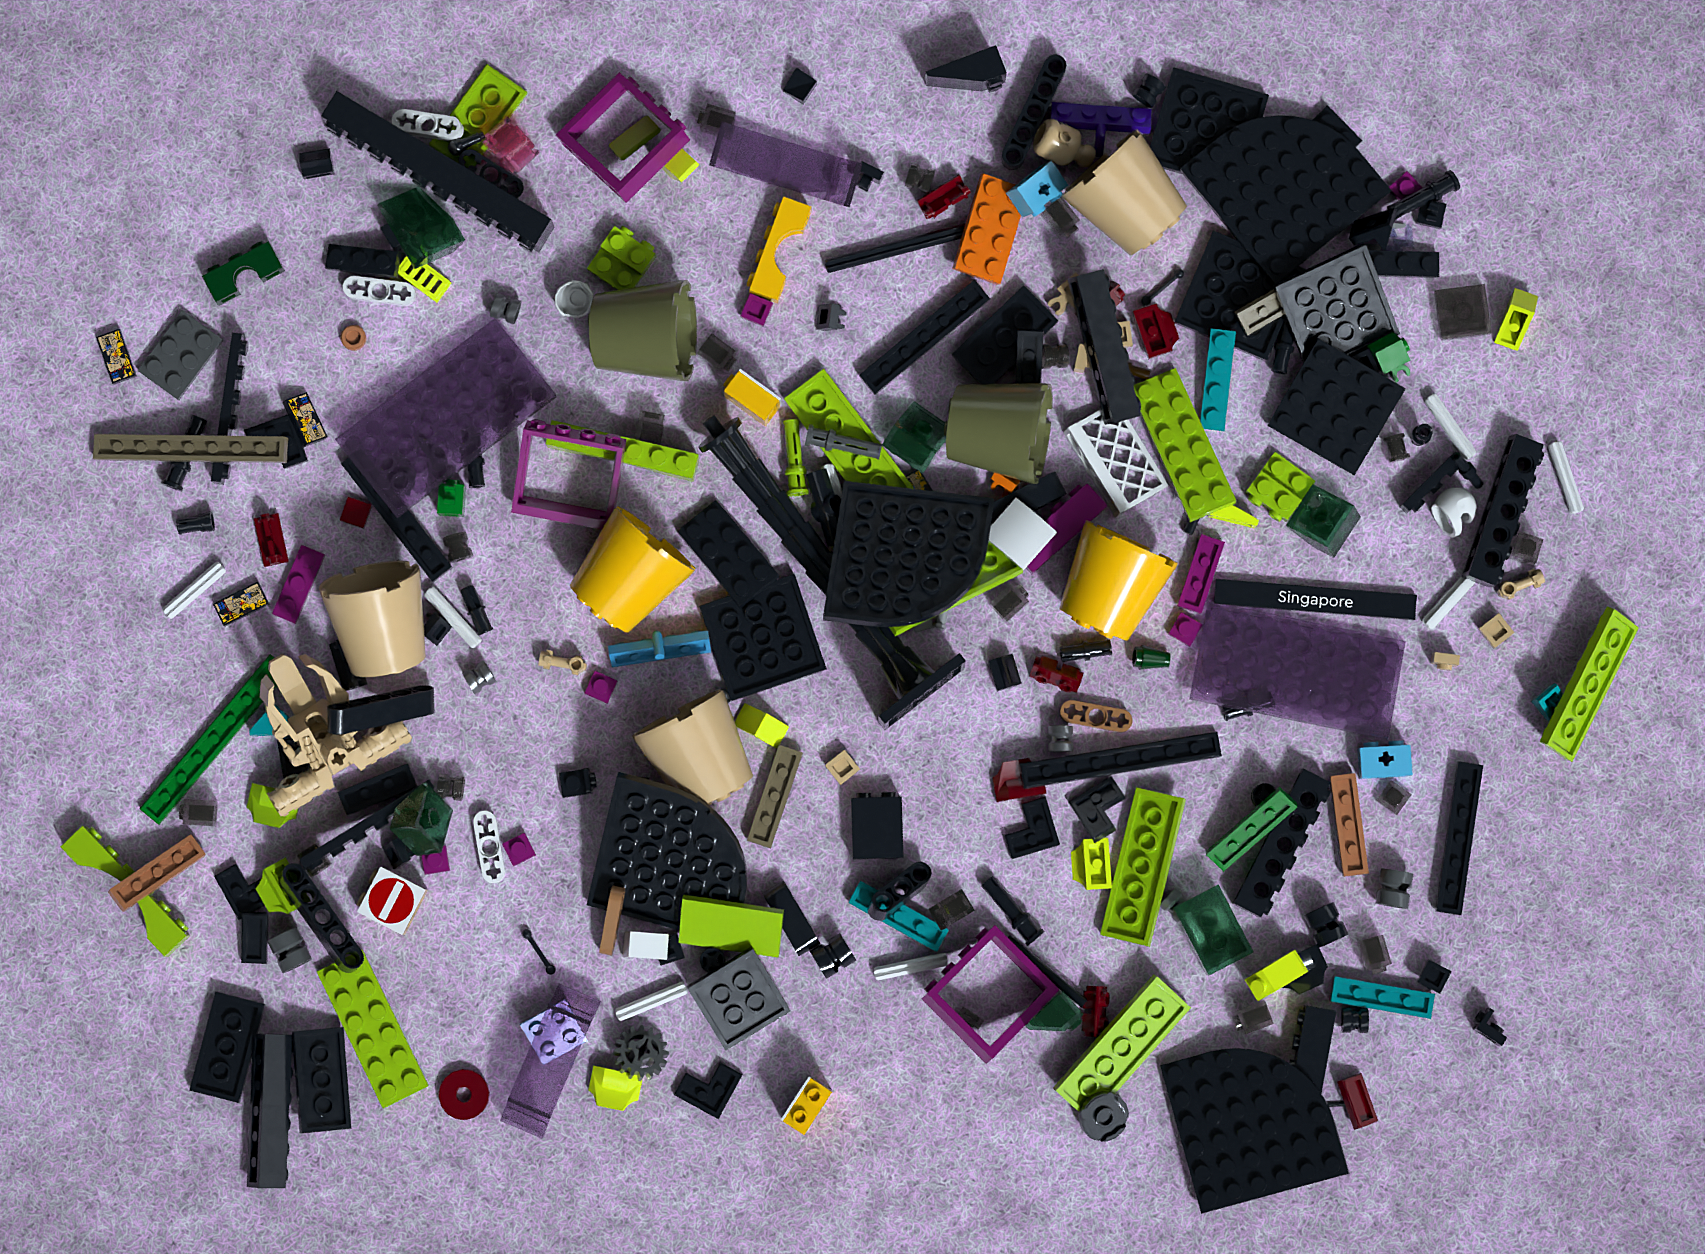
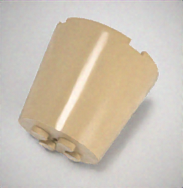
(1128, 195)
(377, 617)
(698, 749)

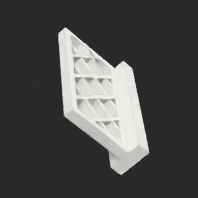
(1101, 474)

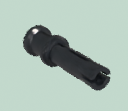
(1432, 191)
(179, 469)
(1019, 919)

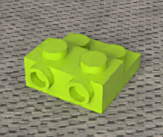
(622, 259)
(1279, 487)

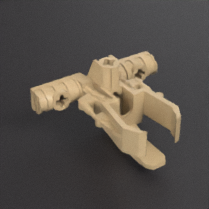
(309, 729)

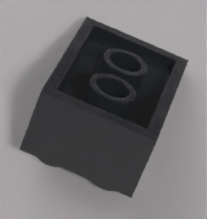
(973, 72)

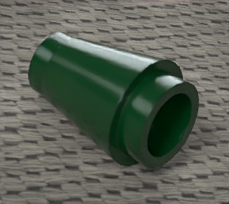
(1149, 658)

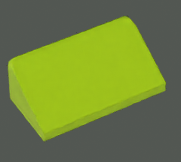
(634, 138)

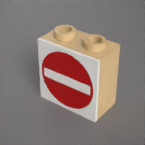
(391, 900)

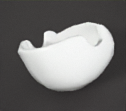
(574, 299)

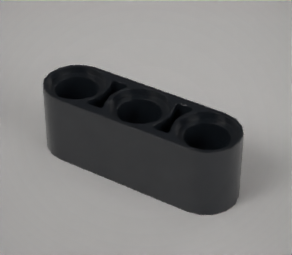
(893, 900)
(794, 922)

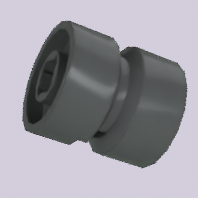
(1394, 888)
(289, 949)

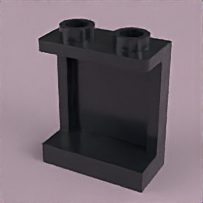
(877, 826)

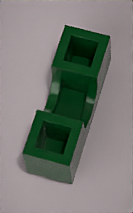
(222, 279)

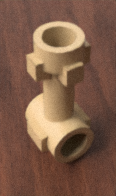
(1508, 589)
(575, 664)

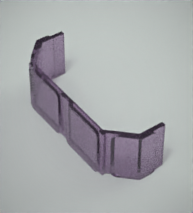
(785, 164)
(549, 1060)

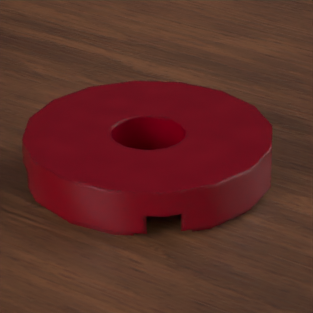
(479, 1094)

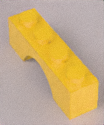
(789, 220)

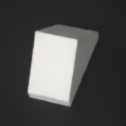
(645, 945)

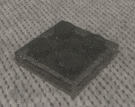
(1462, 312)

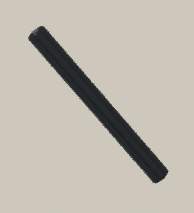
(894, 248)

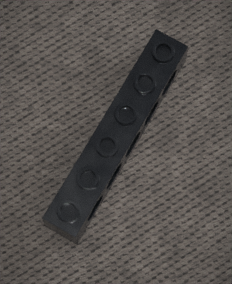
(1476, 568)
(1246, 897)

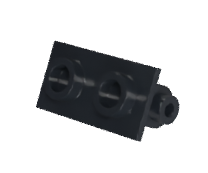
(347, 679)

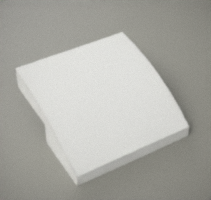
(1020, 533)

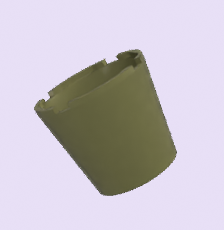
(645, 330)
(1000, 428)

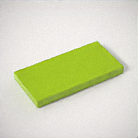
(481, 108)
(730, 925)

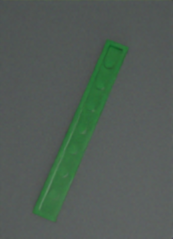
(207, 747)

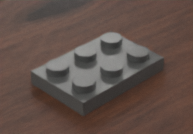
(180, 355)

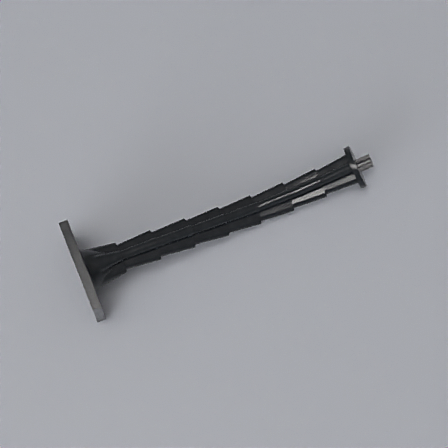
(904, 670)

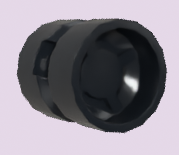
(1326, 915)
(833, 955)

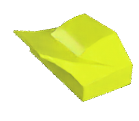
(1092, 864)
(613, 1088)

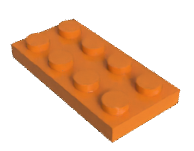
(988, 231)

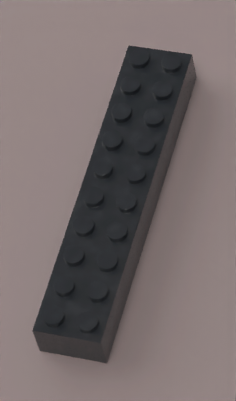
(438, 172)

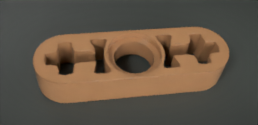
(1113, 725)
(612, 920)

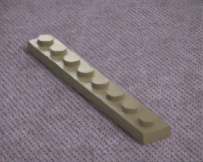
(190, 448)

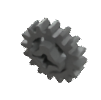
(628, 1047)

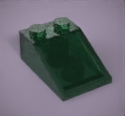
(421, 226)
(1213, 930)

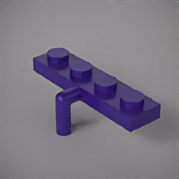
(1102, 119)

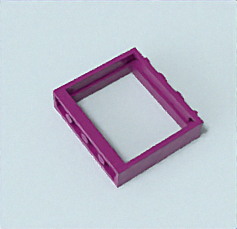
(650, 164)
(560, 511)
(958, 1025)

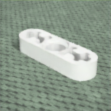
(436, 132)
(361, 281)
(486, 866)

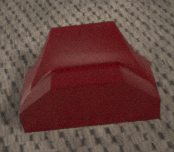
(1155, 330)
(1009, 783)

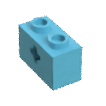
(1026, 195)
(1370, 766)

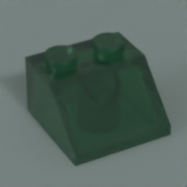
(916, 437)
(1323, 520)
(422, 821)
(1057, 1015)

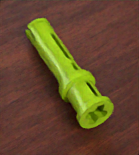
(795, 471)

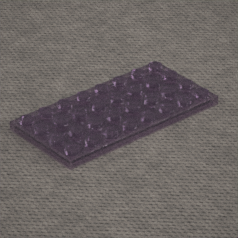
(445, 418)
(1297, 670)

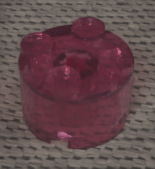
(511, 145)

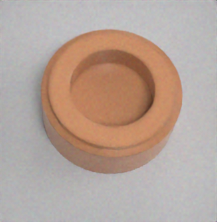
(353, 337)

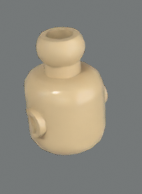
(1062, 144)

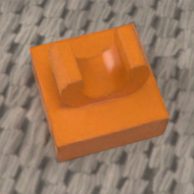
(1008, 483)

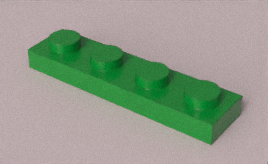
(1251, 829)

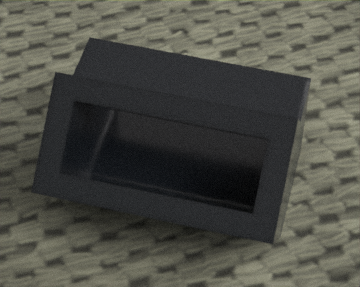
(316, 163)
(1004, 672)

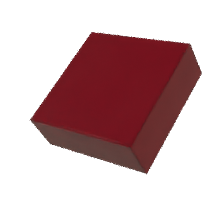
(355, 512)

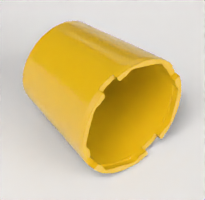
(628, 572)
(1113, 582)

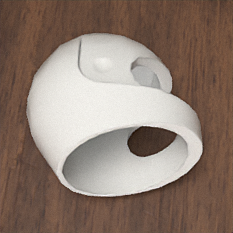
(1455, 505)

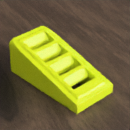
(405, 264)
(1236, 516)

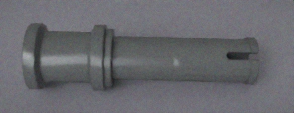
(873, 449)

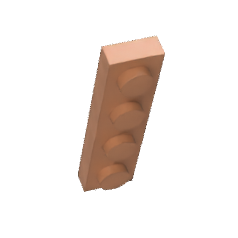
(1349, 825)
(156, 873)

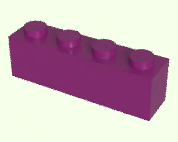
(1068, 521)

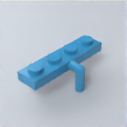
(659, 648)

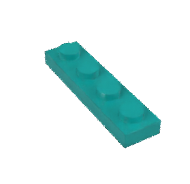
(1217, 379)
(904, 919)
(1382, 997)

